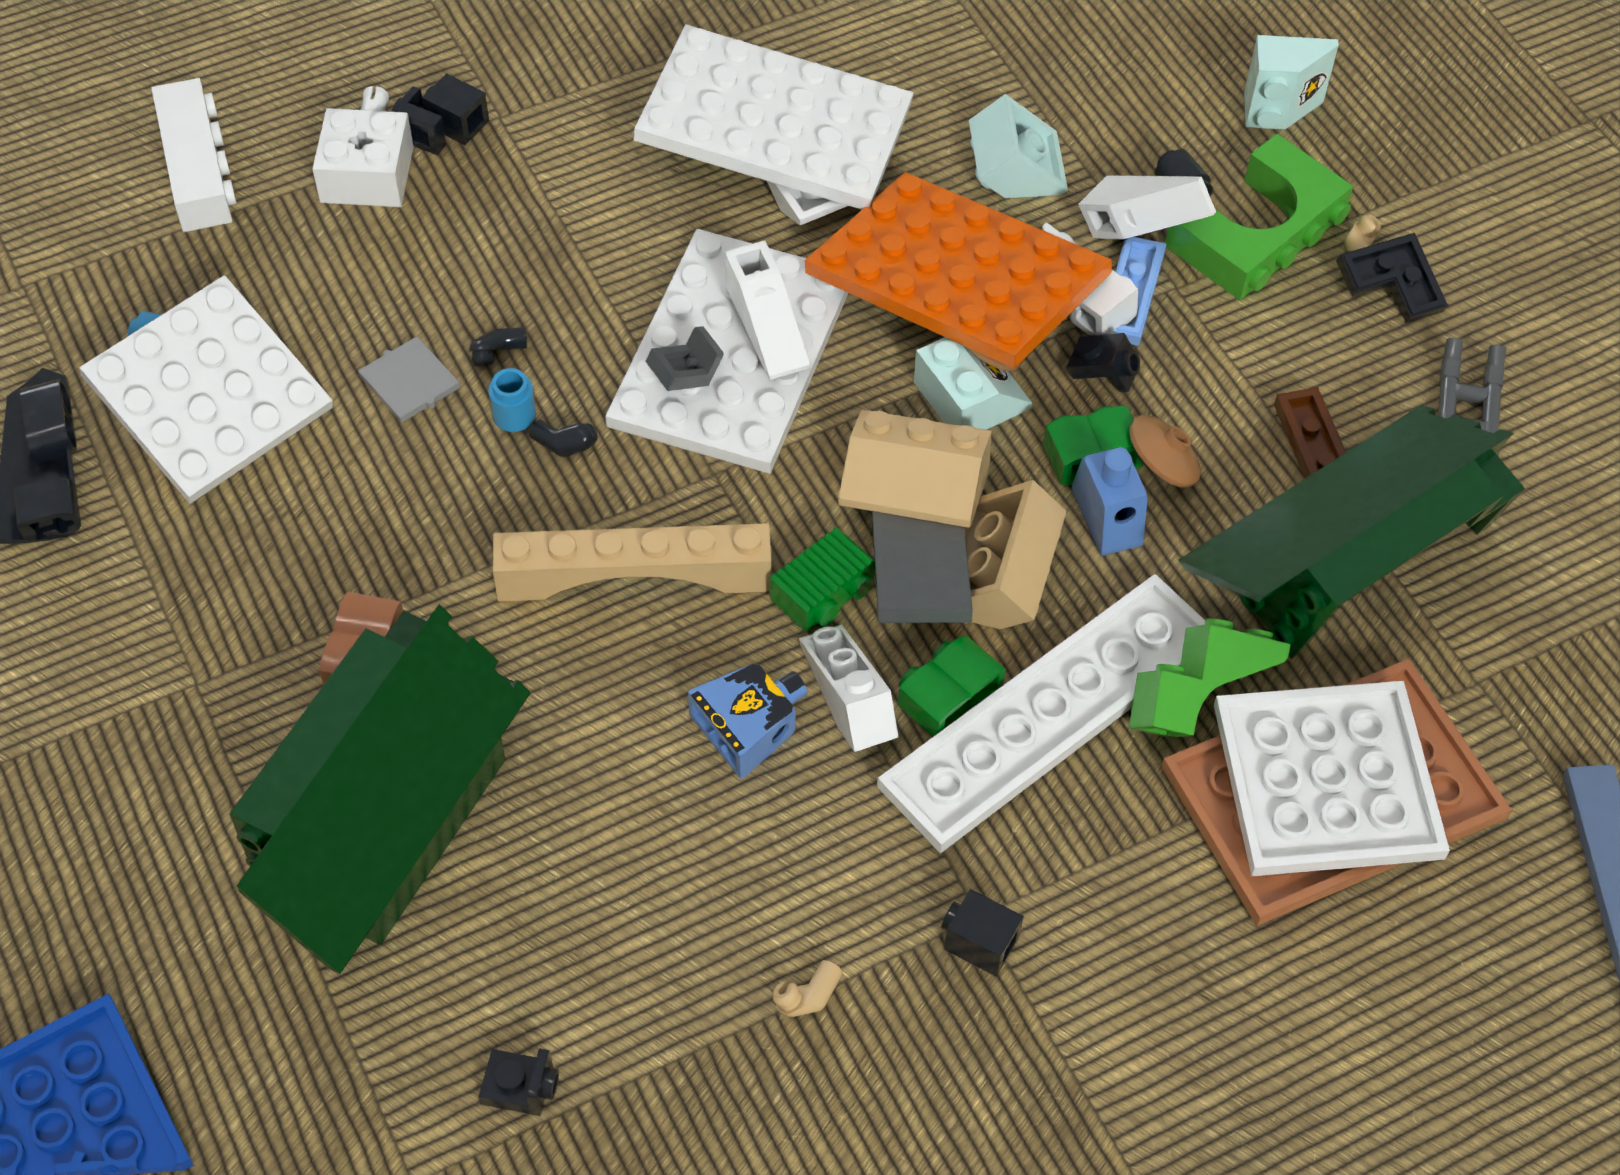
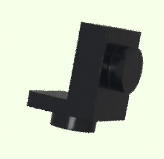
(1105, 357)

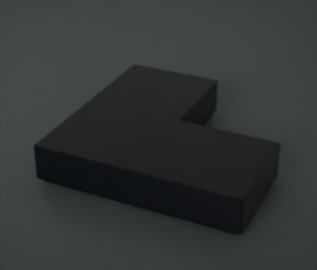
(1400, 266)

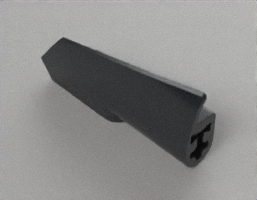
(37, 462)

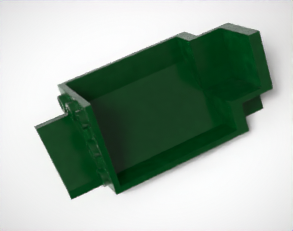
(1359, 521)
(373, 784)

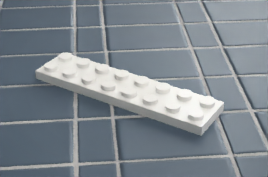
(1038, 716)

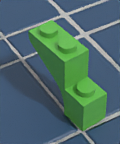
(1212, 655)

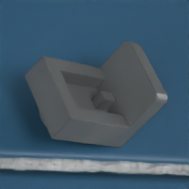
(687, 364)

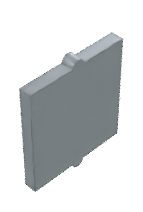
(409, 379)

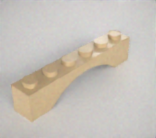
(552, 561)

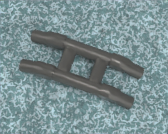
(1488, 395)

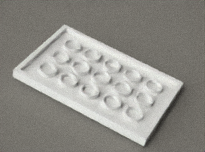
(774, 117)
(741, 411)

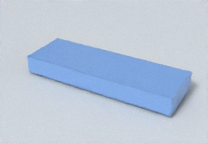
(1141, 263)

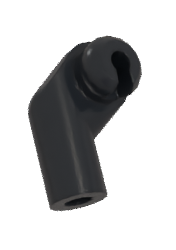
(494, 340)
(566, 440)

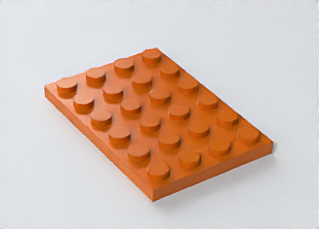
(959, 268)

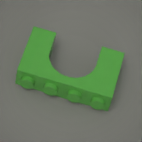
(1246, 257)

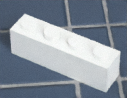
(192, 154)

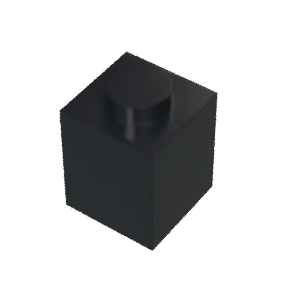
(460, 105)
(981, 931)

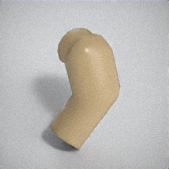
(1362, 233)
(811, 997)

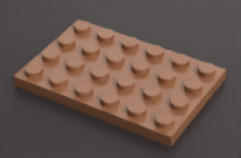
(1461, 787)

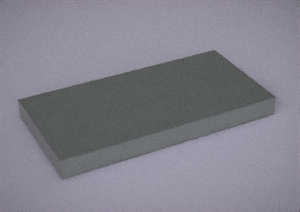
(920, 571)

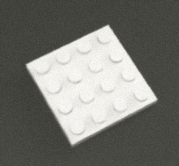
(206, 388)
(1329, 778)

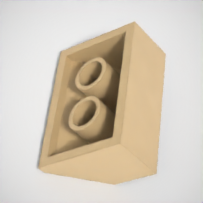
(915, 468)
(1011, 553)

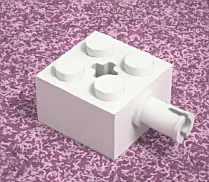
(364, 154)

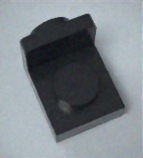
(425, 125)
(519, 1081)

